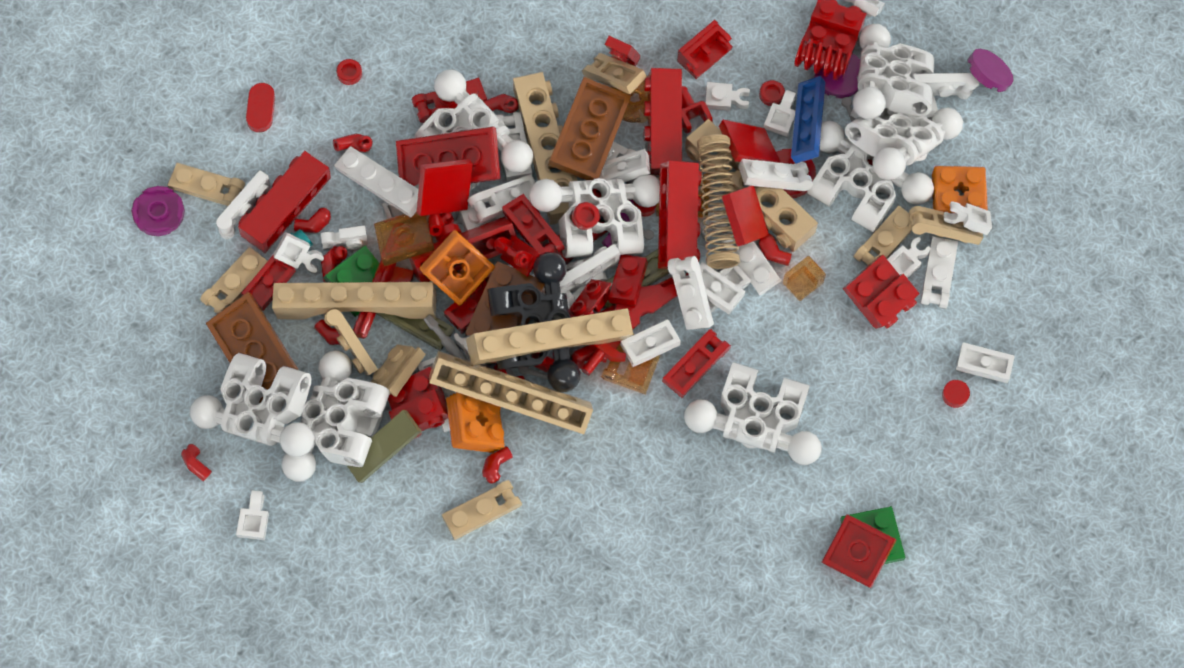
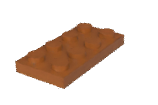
(589, 130)
(247, 331)

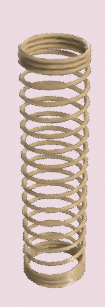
(720, 259)

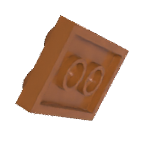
(501, 276)

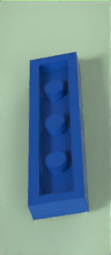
(808, 119)

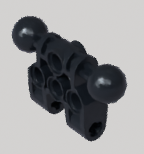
(506, 300)

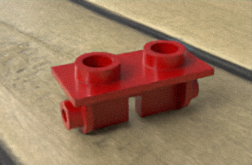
(516, 253)
(592, 297)

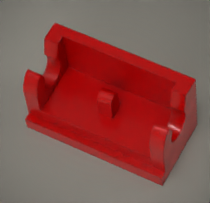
(704, 49)

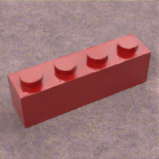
(664, 116)
(284, 201)
(678, 211)
(480, 237)

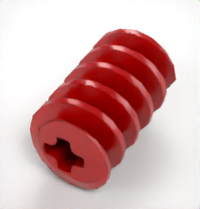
(822, 59)

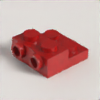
(835, 26)
(881, 293)
(422, 401)

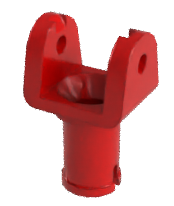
(691, 110)

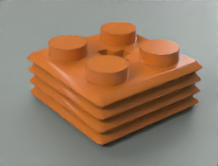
(964, 178)
(454, 251)
(474, 424)

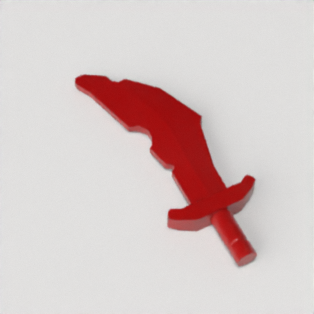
(649, 301)

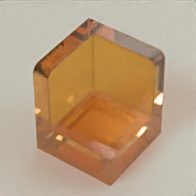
(804, 278)

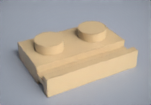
(398, 368)

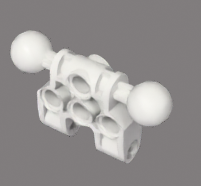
(887, 75)
(450, 87)
(901, 138)
(827, 184)
(626, 236)
(247, 375)
(333, 404)
(802, 447)

